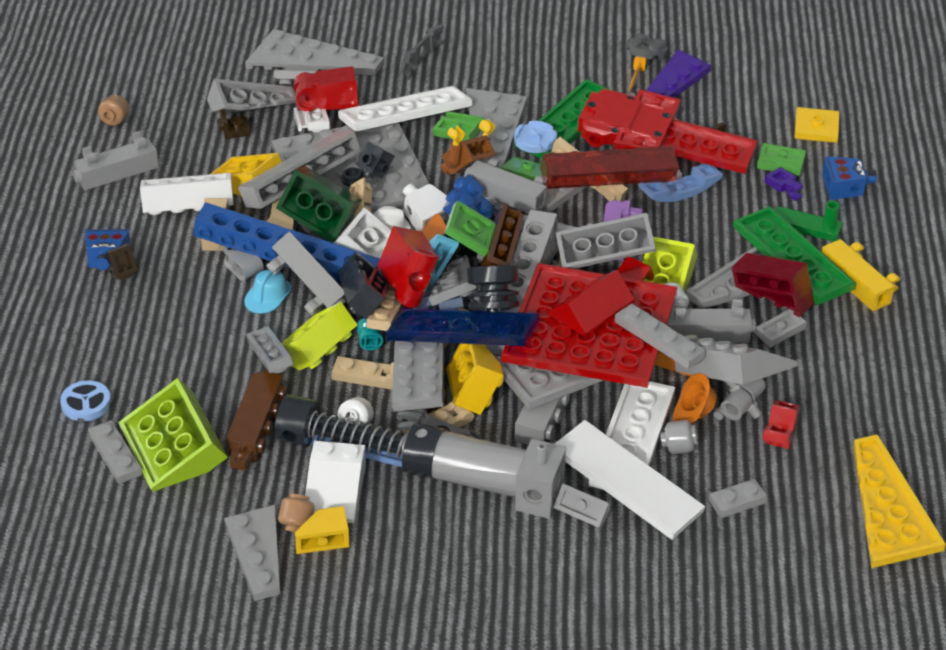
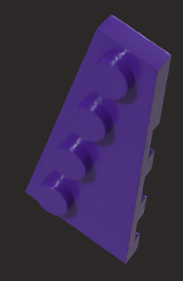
(679, 74)

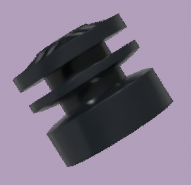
(493, 287)

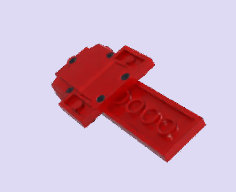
(650, 123)

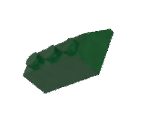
(318, 203)

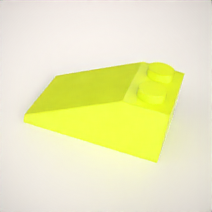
(671, 262)

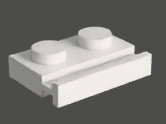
(314, 120)

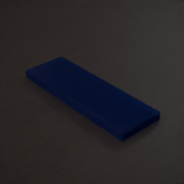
(463, 327)

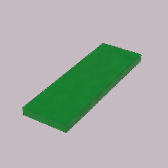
(565, 115)
(779, 239)

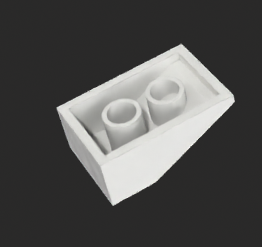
(336, 476)

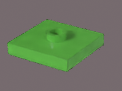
(523, 168)
(470, 228)

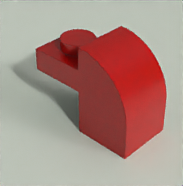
(781, 424)

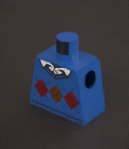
(846, 177)
(101, 241)

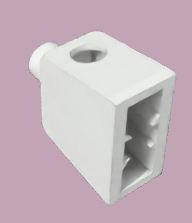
(423, 204)

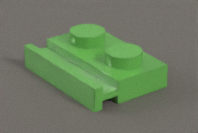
(467, 123)
(777, 156)

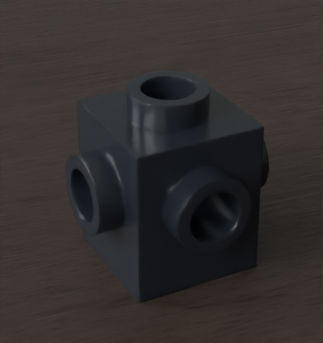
(374, 161)

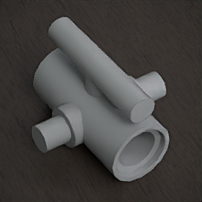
(741, 400)

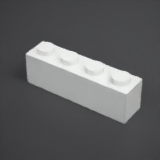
(184, 192)

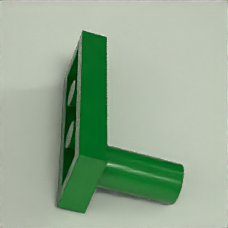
(813, 225)

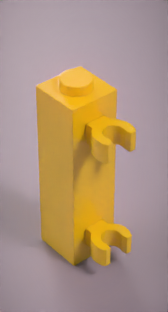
(870, 285)

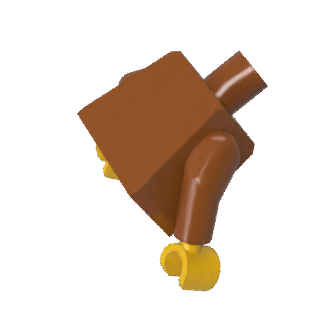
(467, 152)

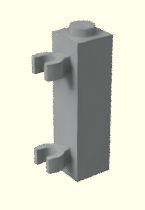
(115, 163)
(509, 187)
(311, 273)
(720, 324)

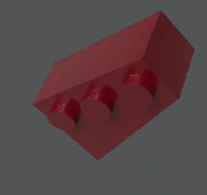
(776, 279)

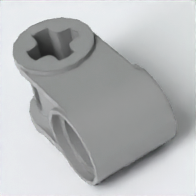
(242, 264)

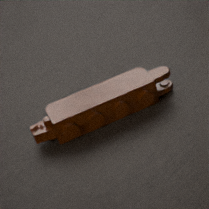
(505, 237)
(255, 418)

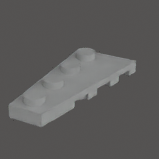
(256, 548)

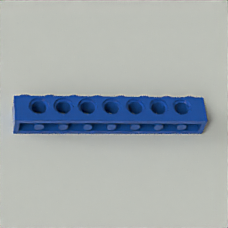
(259, 236)

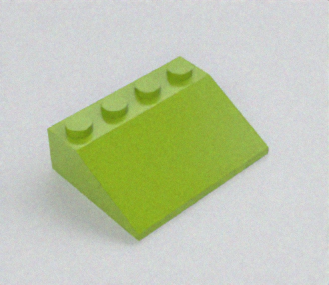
(172, 437)

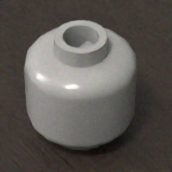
(680, 437)

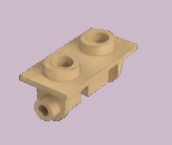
(364, 192)

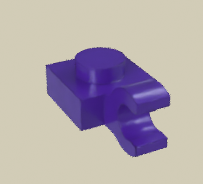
(784, 180)

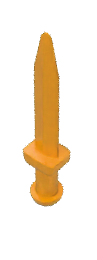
(639, 65)

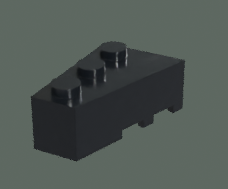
(362, 285)

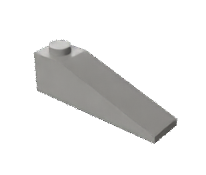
(247, 96)

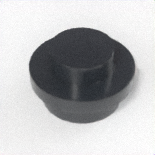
(351, 176)

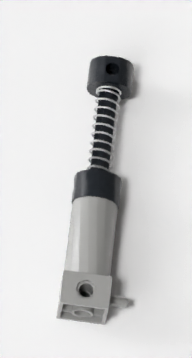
(434, 453)

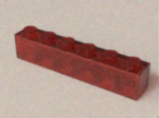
(609, 167)

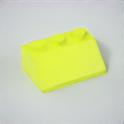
(319, 336)

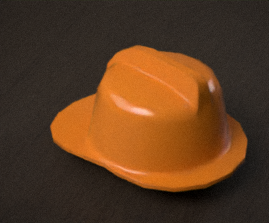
(696, 399)

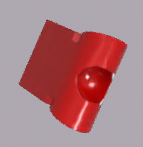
(326, 89)
(408, 264)

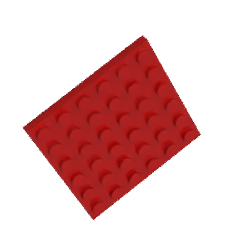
(607, 352)

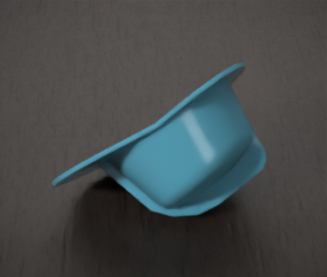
(267, 292)

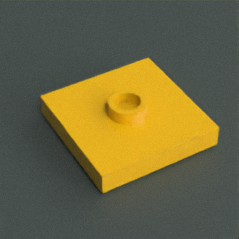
(817, 124)

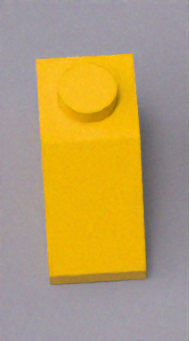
(323, 531)

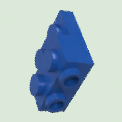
(469, 193)

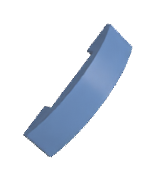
(682, 188)

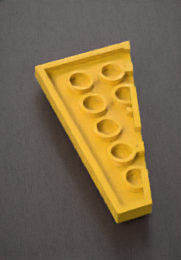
(892, 514)

